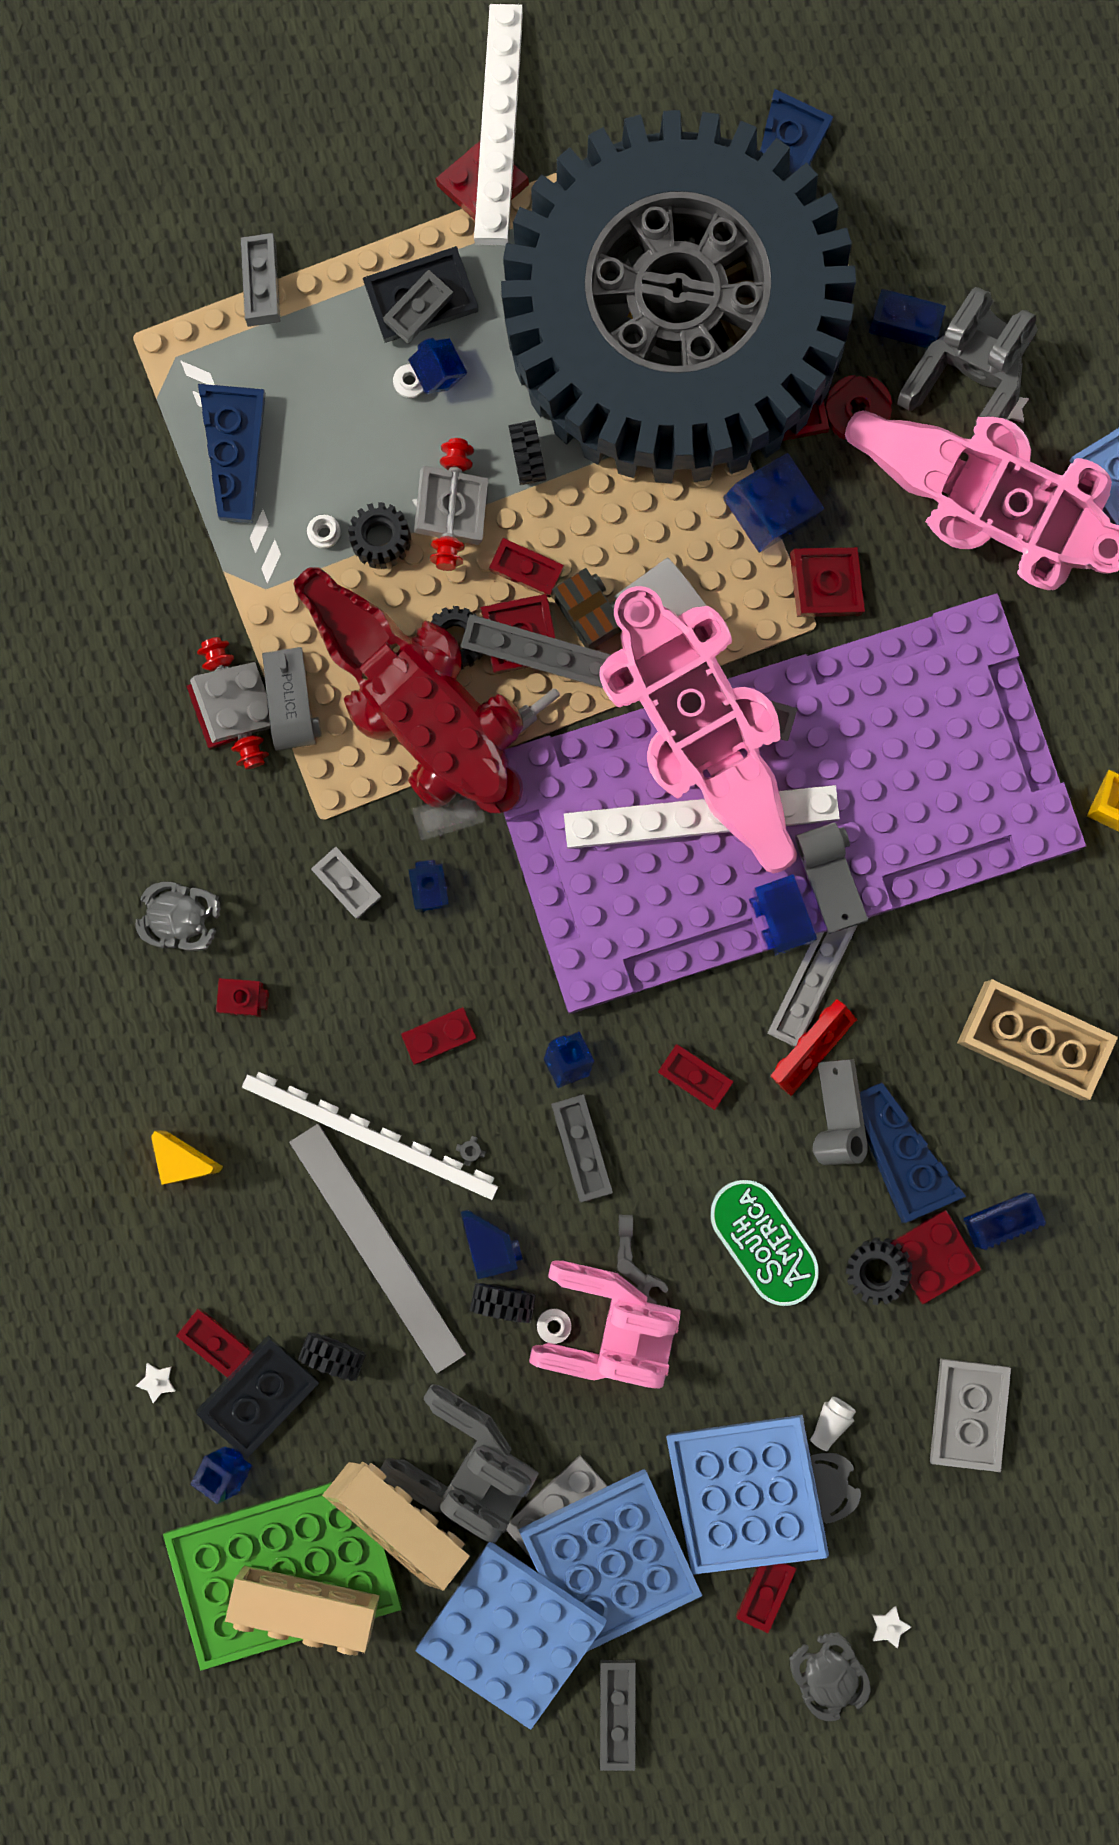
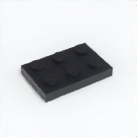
(392, 284)
(257, 1396)

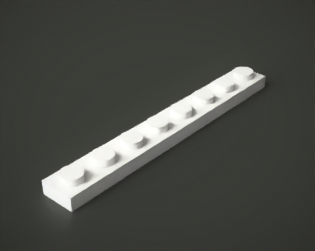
(498, 125)
(686, 818)
(358, 1128)

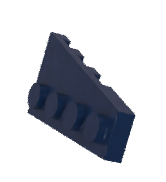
(797, 127)
(233, 442)
(906, 1164)

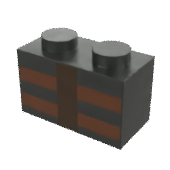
(587, 608)

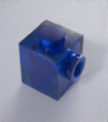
(437, 365)
(429, 886)
(568, 1059)
(221, 1474)

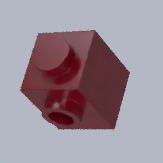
(241, 997)

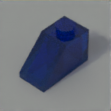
(490, 1246)

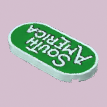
(764, 1242)

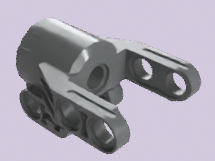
(981, 349)
(487, 1481)

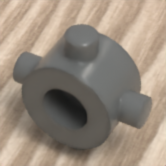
(470, 1151)

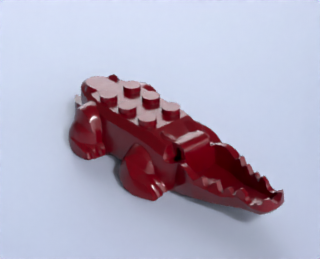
(417, 698)

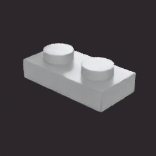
(346, 883)

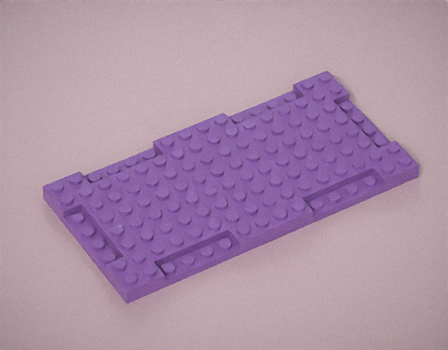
(931, 776)

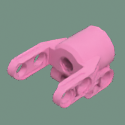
(634, 1337)

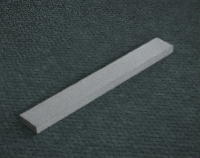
(812, 987)
(377, 1248)

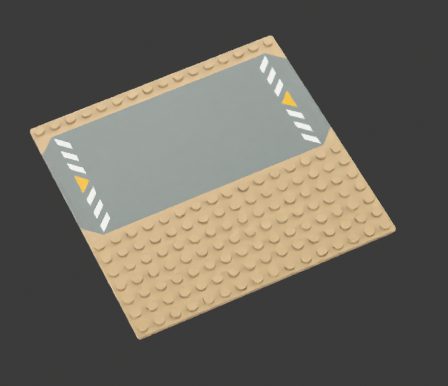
(349, 440)

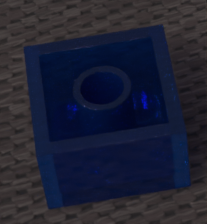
(773, 502)

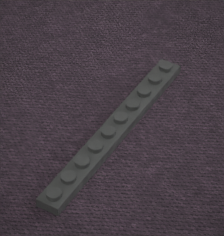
(559, 657)

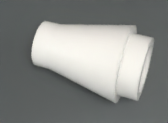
(833, 1421)

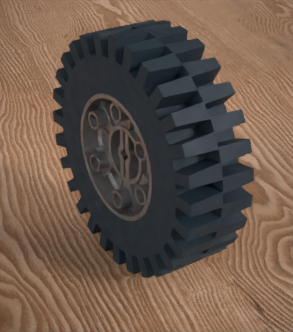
(645, 195)

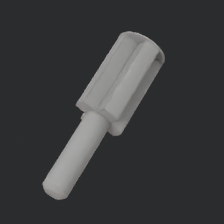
(529, 713)

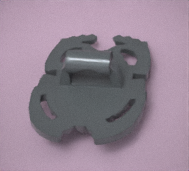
(177, 916)
(834, 1487)
(830, 1677)

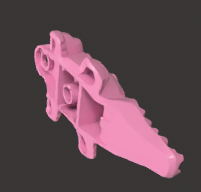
(998, 493)
(700, 718)

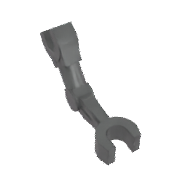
(626, 1266)

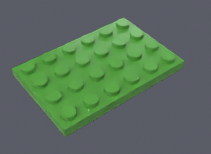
(286, 1535)

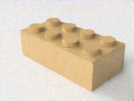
(1037, 1040)
(396, 1524)
(302, 1610)

